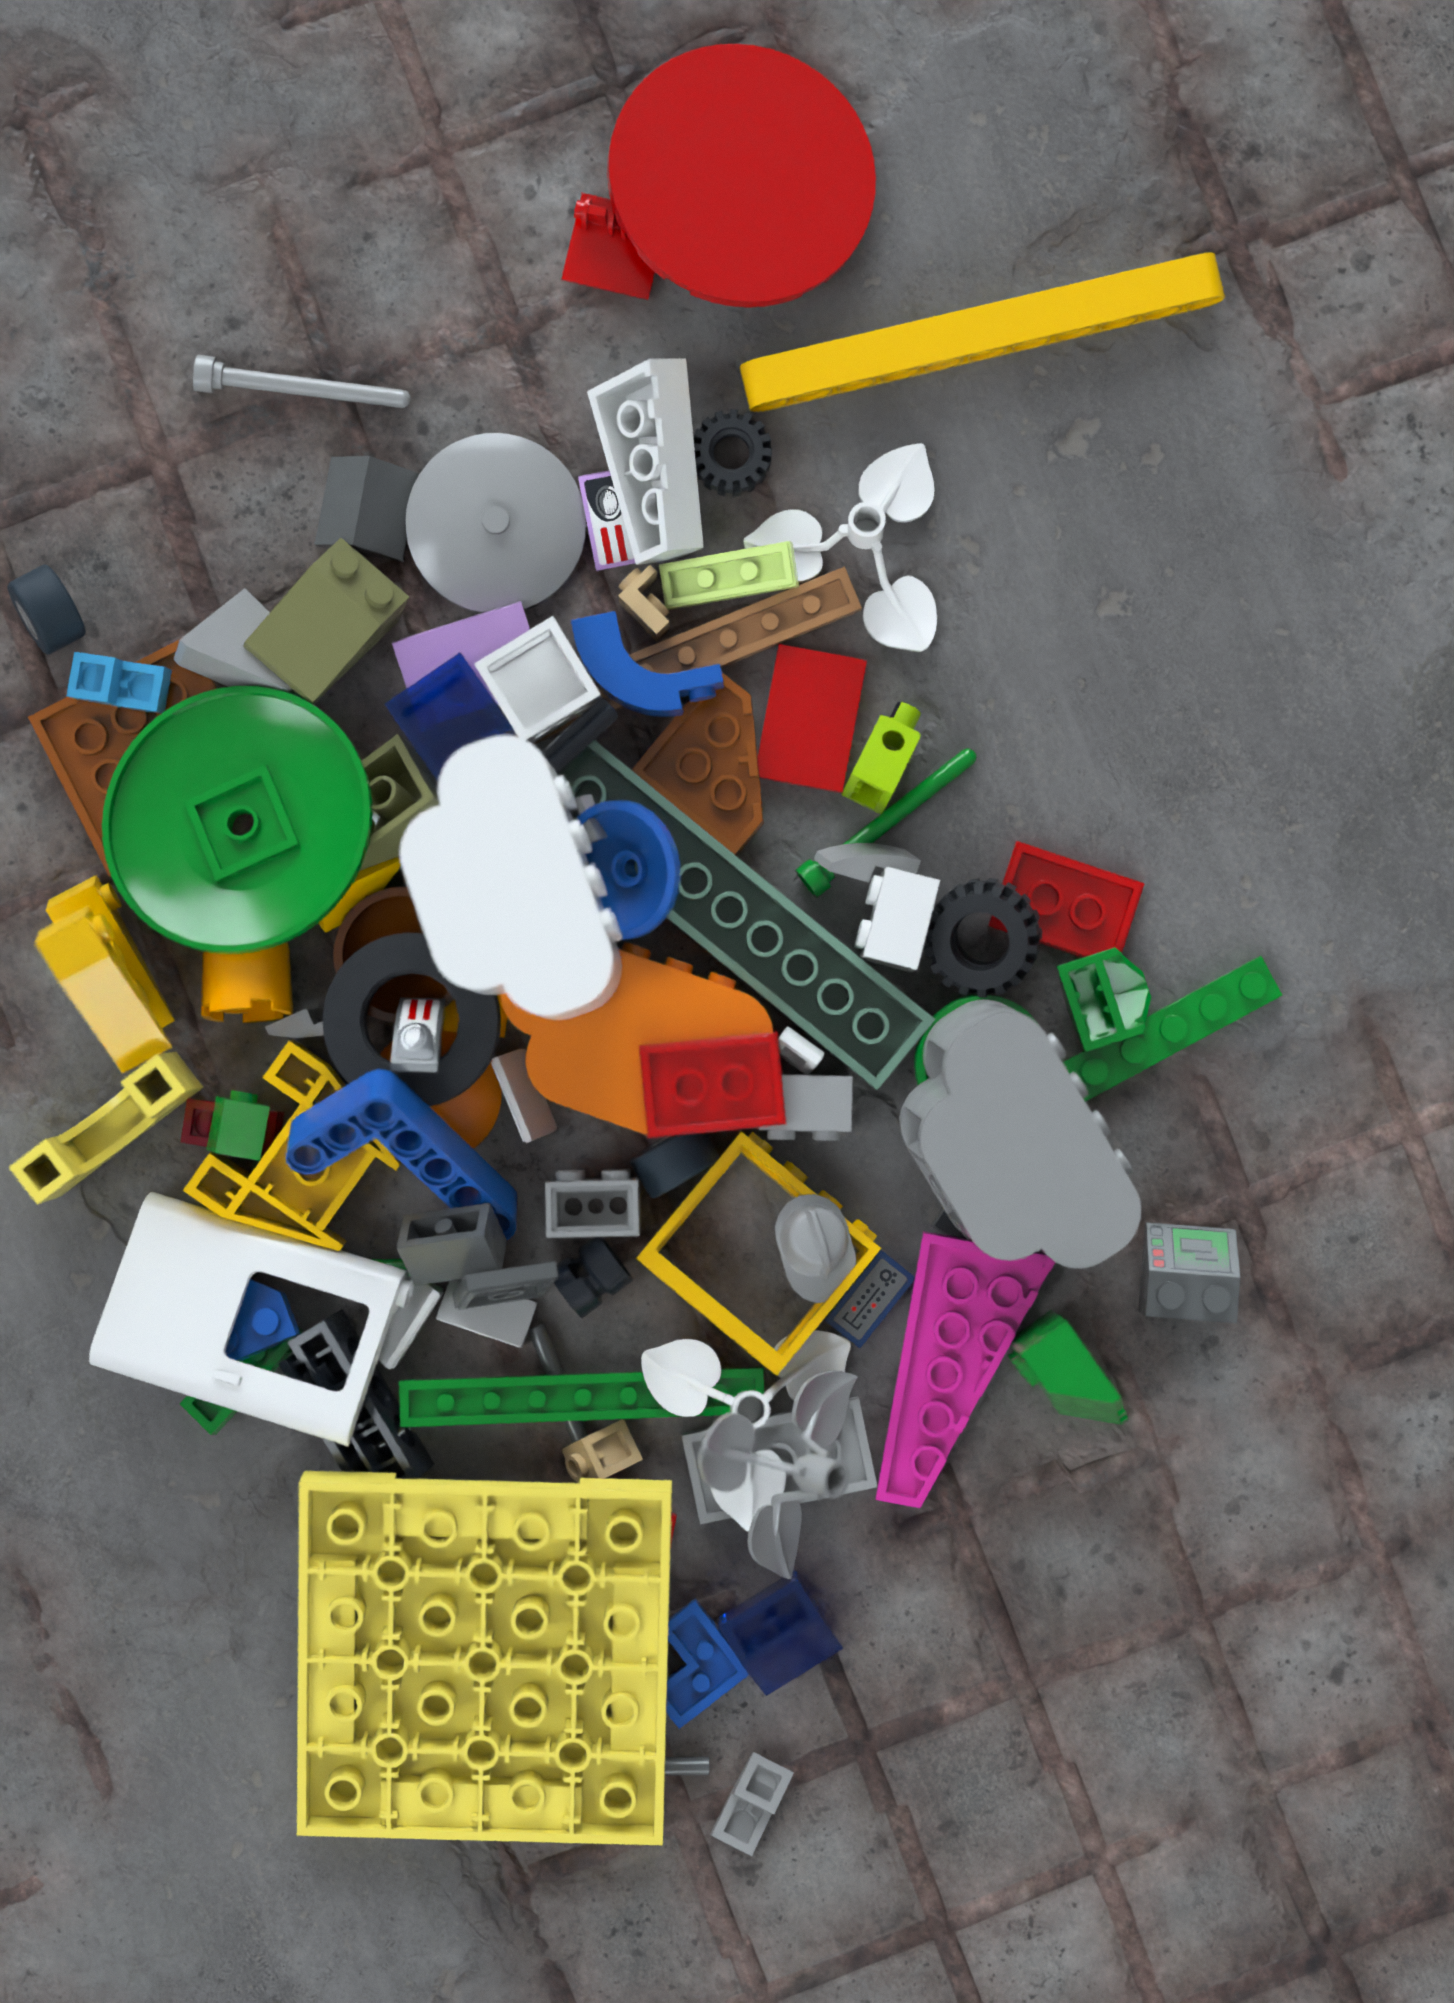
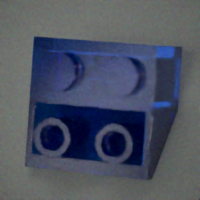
(779, 1633)

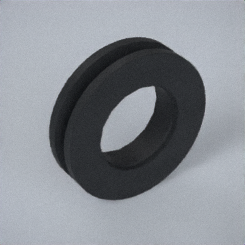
(348, 1006)

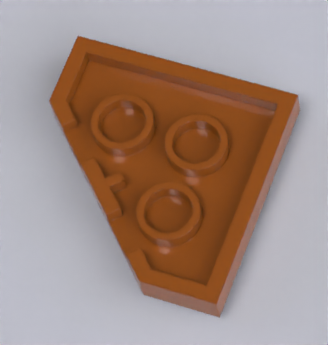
(711, 766)

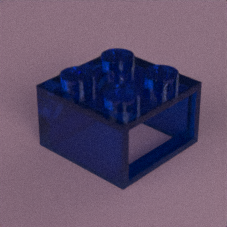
(447, 713)

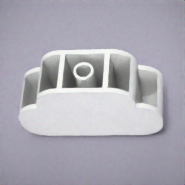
(510, 884)

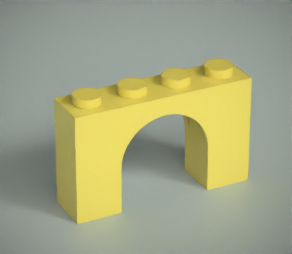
(72, 1156)

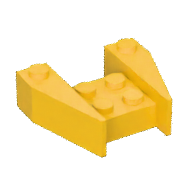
(105, 973)
(274, 1193)

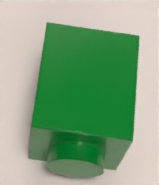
(238, 1126)

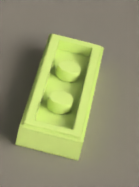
(729, 575)

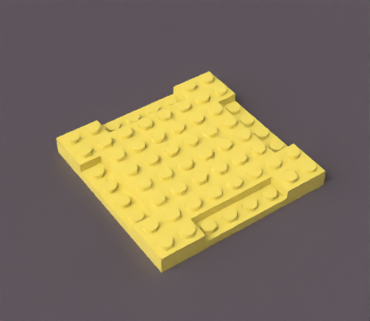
(482, 1658)

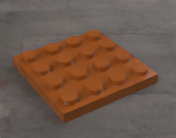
(91, 737)

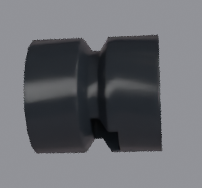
(590, 1276)

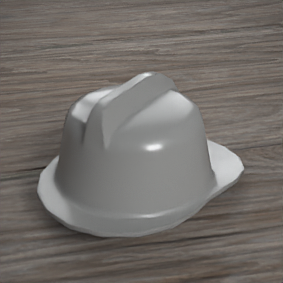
(814, 1246)

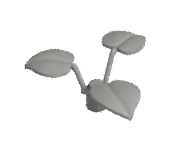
(725, 1455)

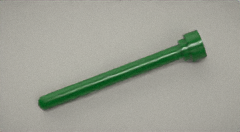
(818, 878)

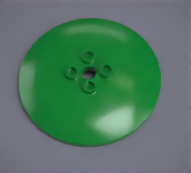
(189, 781)

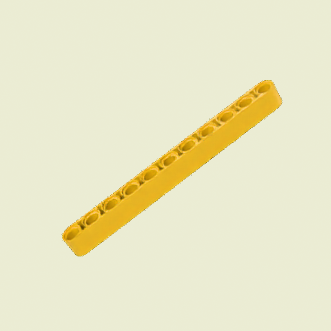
(982, 332)

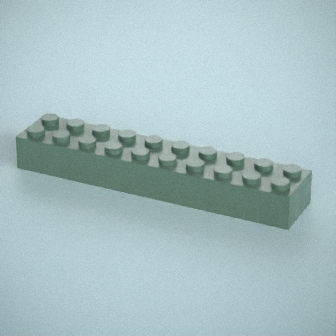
(768, 936)

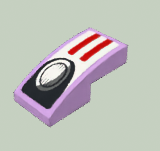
(605, 521)

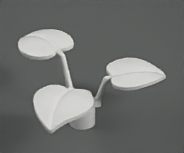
(904, 490)
(683, 1378)

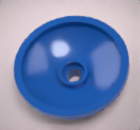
(640, 836)

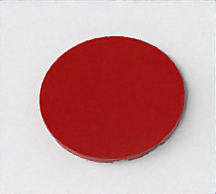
(741, 175)

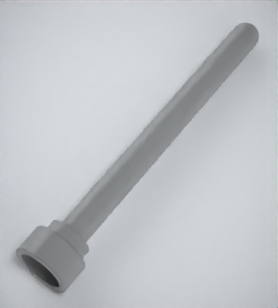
(213, 375)

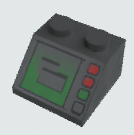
(1189, 1273)

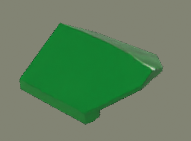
(1104, 998)

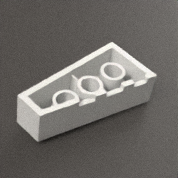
(651, 457)

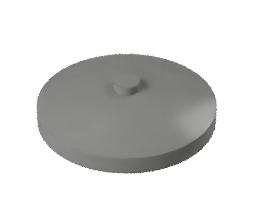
(495, 523)

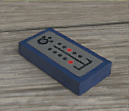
(870, 1298)

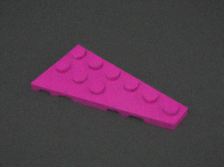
(953, 1342)

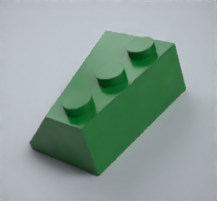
(1065, 1371)

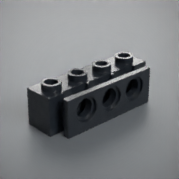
(324, 1359)

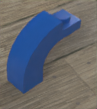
(628, 683)

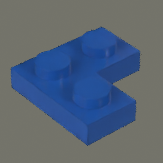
(708, 1668)

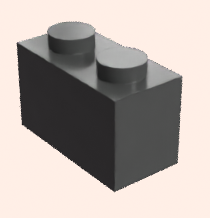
(451, 1243)

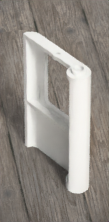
(182, 1297)

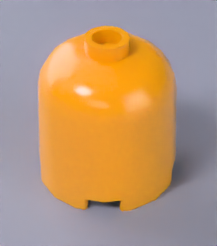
(247, 985)

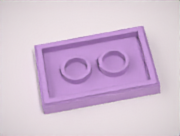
(471, 636)

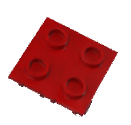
(602, 252)

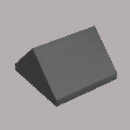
(366, 506)

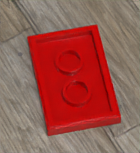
(810, 718)
(1077, 903)
(712, 1085)

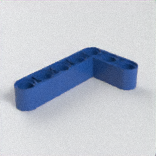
(391, 1112)

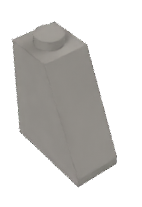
(218, 650)

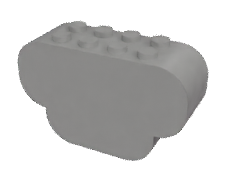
(1015, 1142)

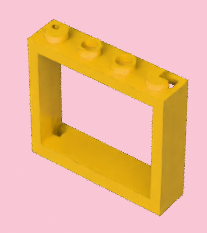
(792, 1181)

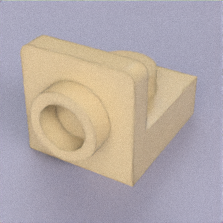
(645, 610)
(602, 1453)

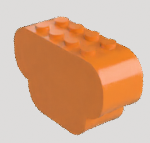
(595, 1057)

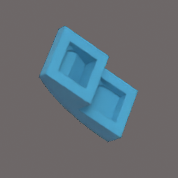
(119, 683)

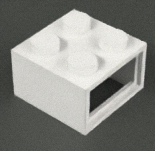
(538, 681)
(897, 920)

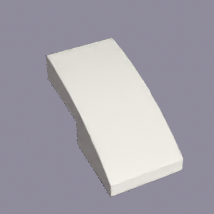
(799, 1051)

